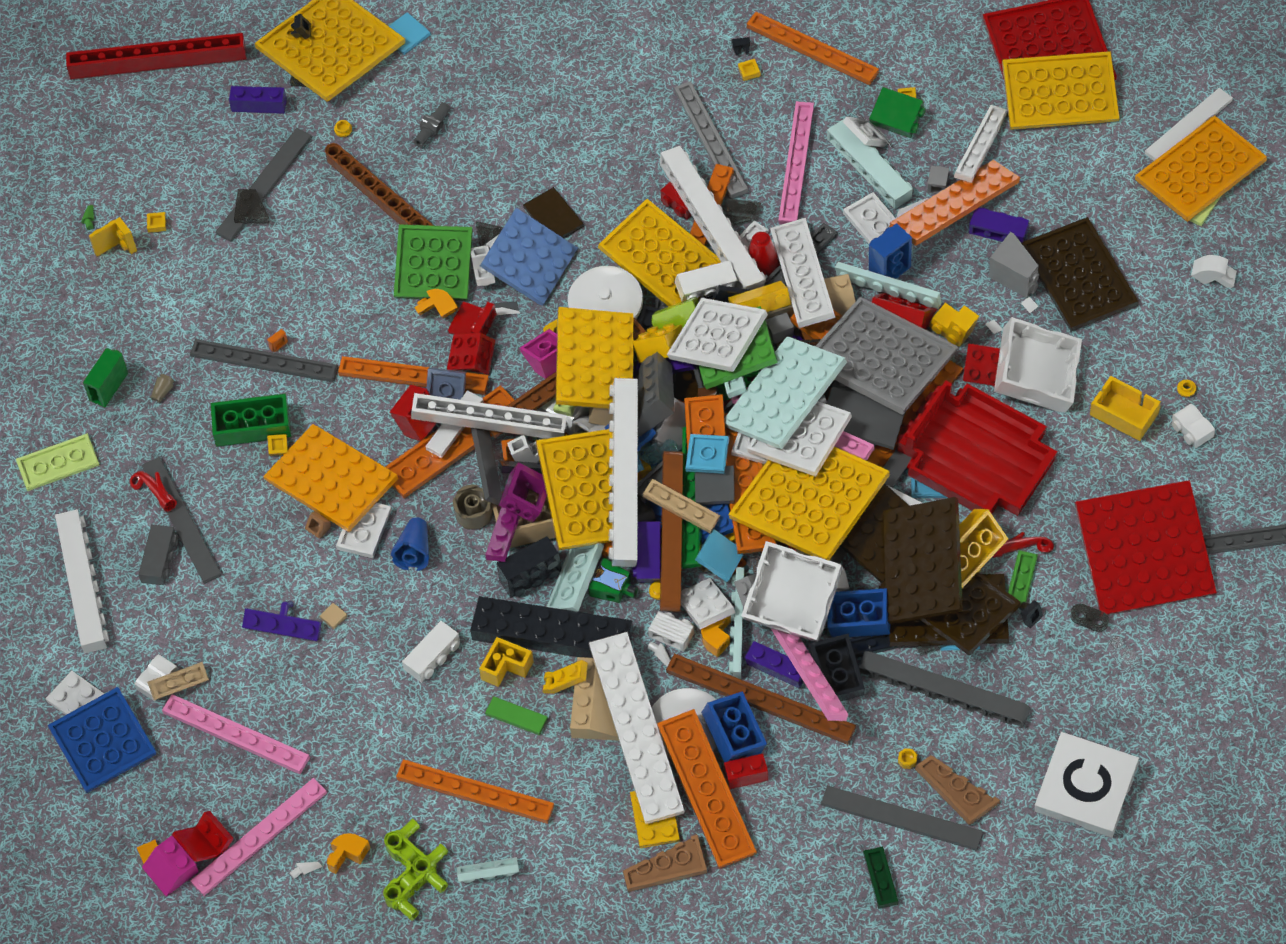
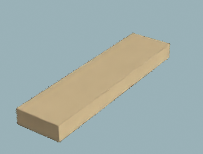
(681, 506)

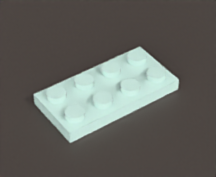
(575, 577)

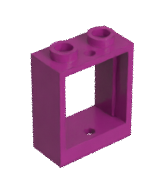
(530, 479)

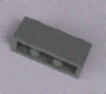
(158, 555)

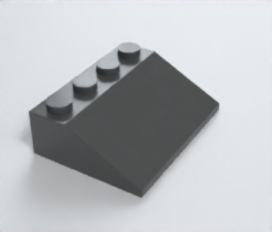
(654, 392)
(869, 418)

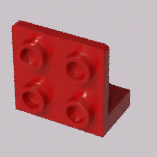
(473, 319)
(471, 352)
(981, 364)
(205, 840)

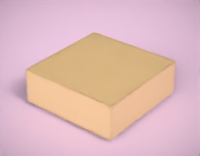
(333, 616)

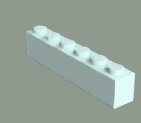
(870, 165)

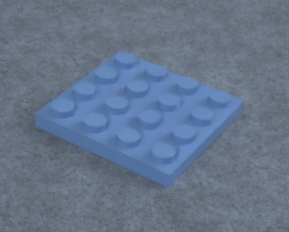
(528, 257)

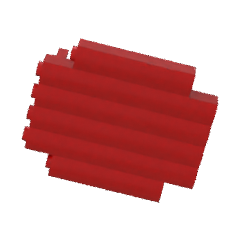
(976, 449)

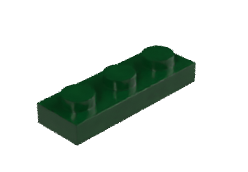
(880, 877)

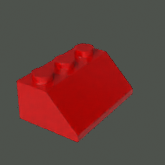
(910, 311)

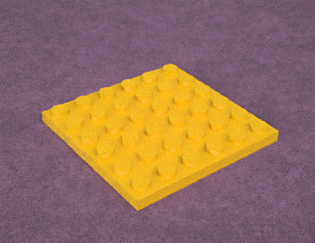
(341, 48)
(808, 509)

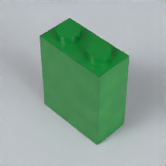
(897, 112)
(105, 377)

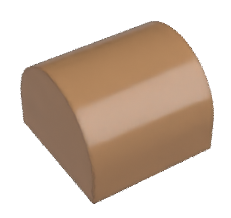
(317, 525)

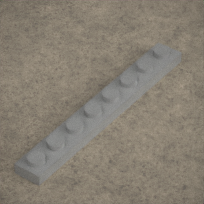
(709, 136)

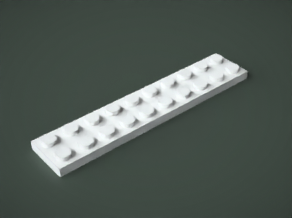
(636, 728)

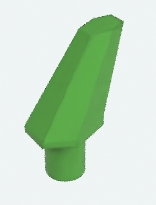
(88, 217)

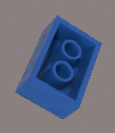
(891, 252)
(859, 613)
(734, 727)

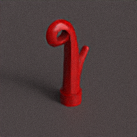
(156, 486)
(1018, 543)

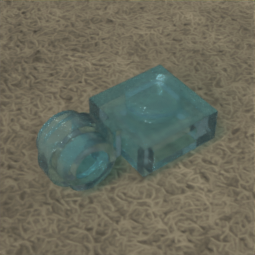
(654, 453)

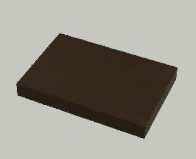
(553, 213)

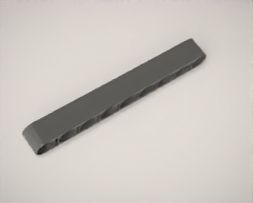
(944, 688)

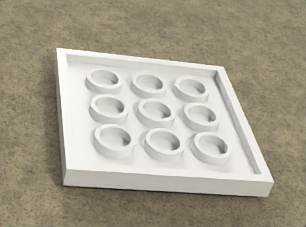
(717, 334)
(810, 442)

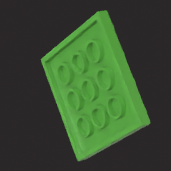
(433, 260)
(757, 356)

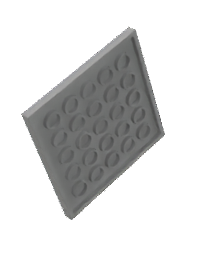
(886, 354)

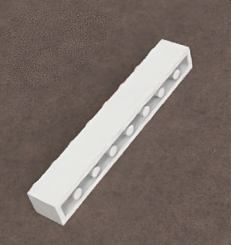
(487, 416)
(81, 582)

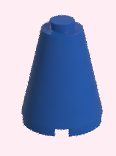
(412, 546)

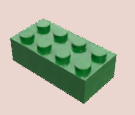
(250, 419)

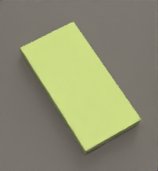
(57, 462)

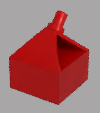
(402, 411)

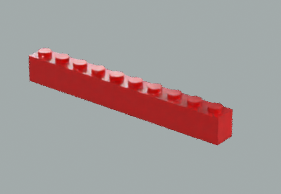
(156, 56)

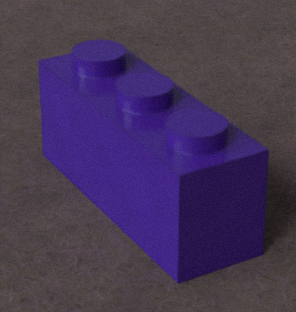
(257, 99)
(997, 225)
(648, 552)
(773, 664)

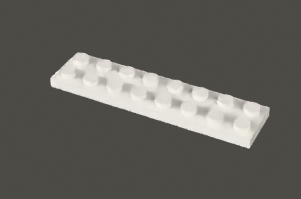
(802, 273)

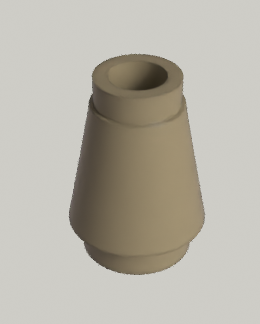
(162, 387)

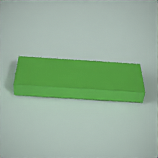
(1022, 575)
(516, 715)

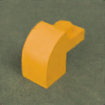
(441, 300)
(714, 637)
(347, 846)

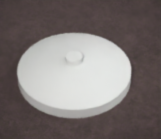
(606, 290)
(679, 702)

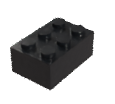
(529, 567)
(839, 666)

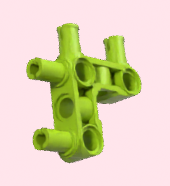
(411, 878)

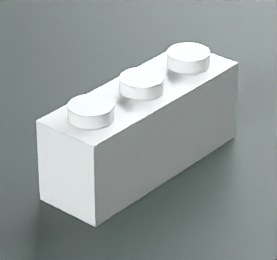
(705, 280)
(431, 651)

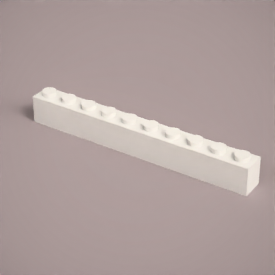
(710, 217)
(623, 472)

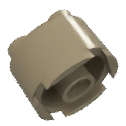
(471, 507)

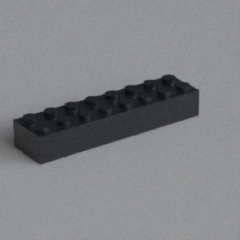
(543, 627)

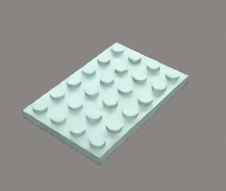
(784, 392)

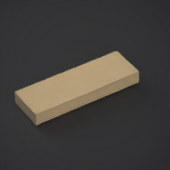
(177, 681)

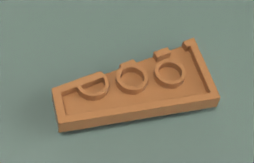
(956, 790)
(672, 865)

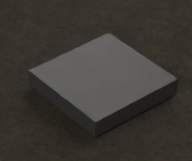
(715, 487)

